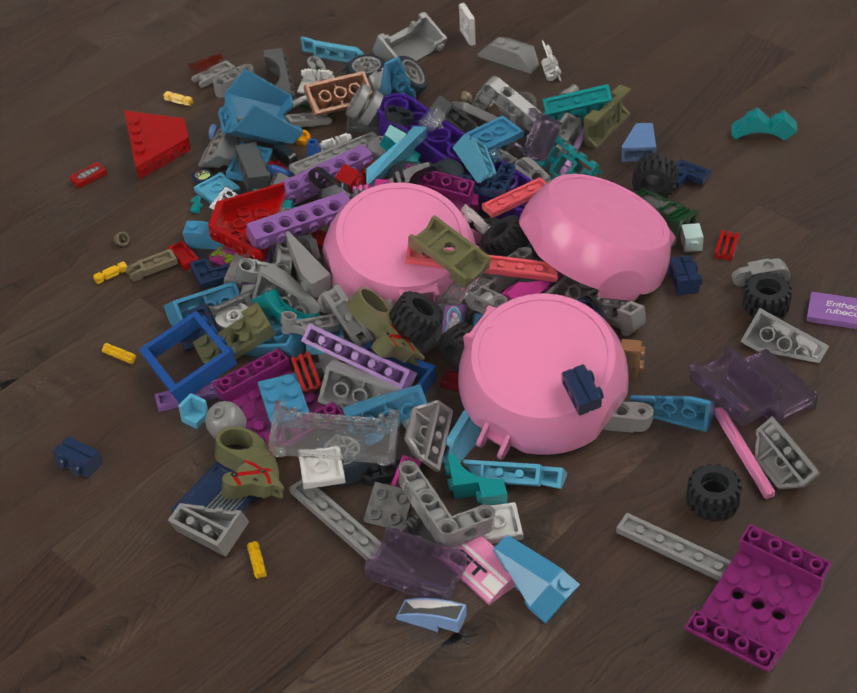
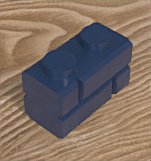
(684, 275)
(581, 389)
(77, 457)

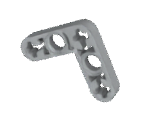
(469, 109)

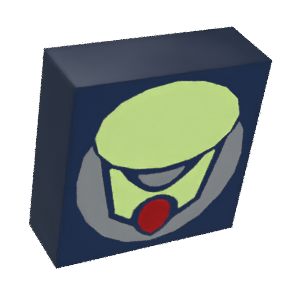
(201, 175)

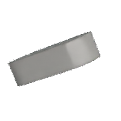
(315, 62)

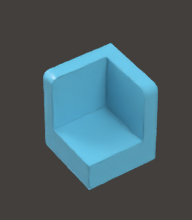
(193, 410)

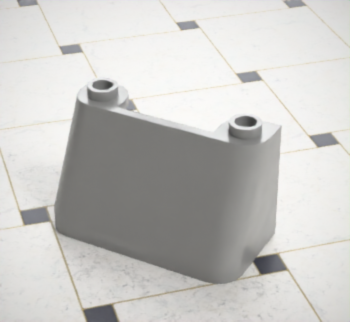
(414, 41)

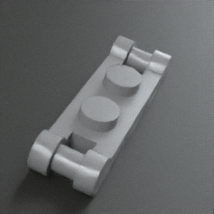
(345, 318)

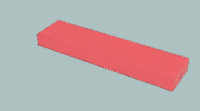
(512, 198)

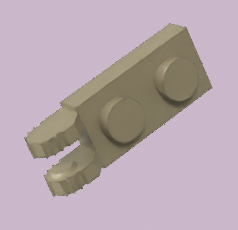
(151, 265)

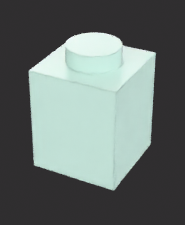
(691, 237)

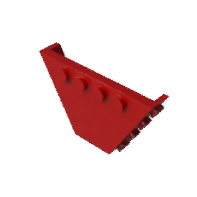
(155, 140)
(233, 214)

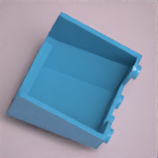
(262, 111)

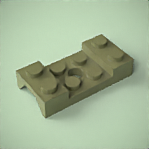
(602, 123)
(463, 263)
(250, 330)

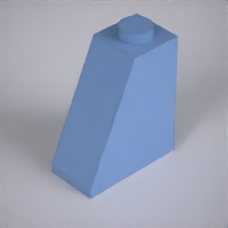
(639, 142)

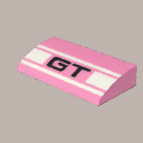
(484, 571)

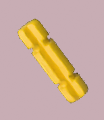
(178, 98)
(110, 272)
(119, 353)
(256, 560)

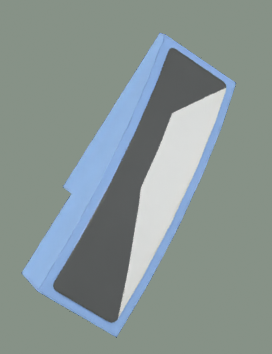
(433, 613)

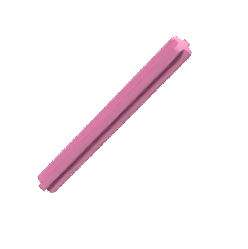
(744, 453)

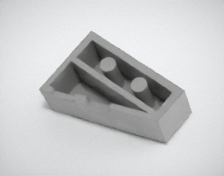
(209, 527)

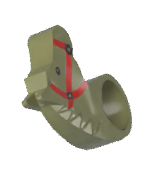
(373, 313)
(254, 467)

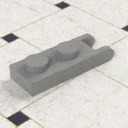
(209, 74)
(308, 119)

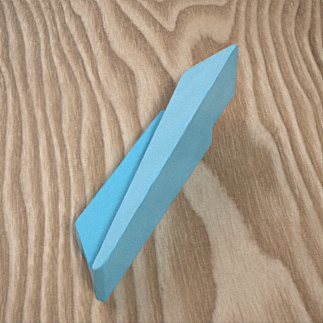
(330, 50)
(396, 154)
(475, 158)
(462, 438)
(518, 473)

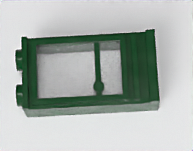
(671, 211)

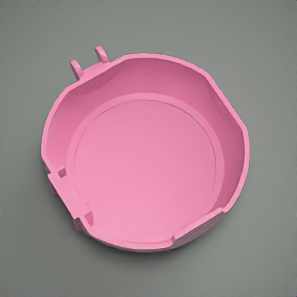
(599, 235)
(370, 241)
(515, 368)

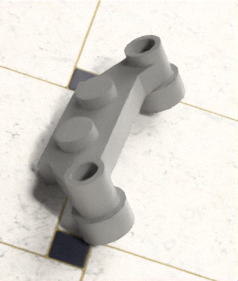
(291, 325)

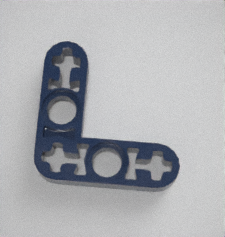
(495, 187)

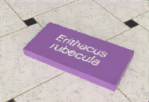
(832, 310)

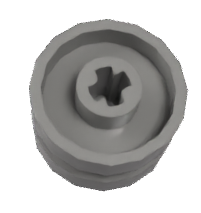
(364, 104)

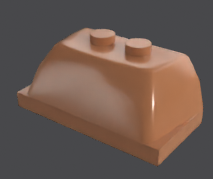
(334, 93)

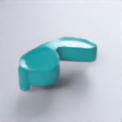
(196, 204)

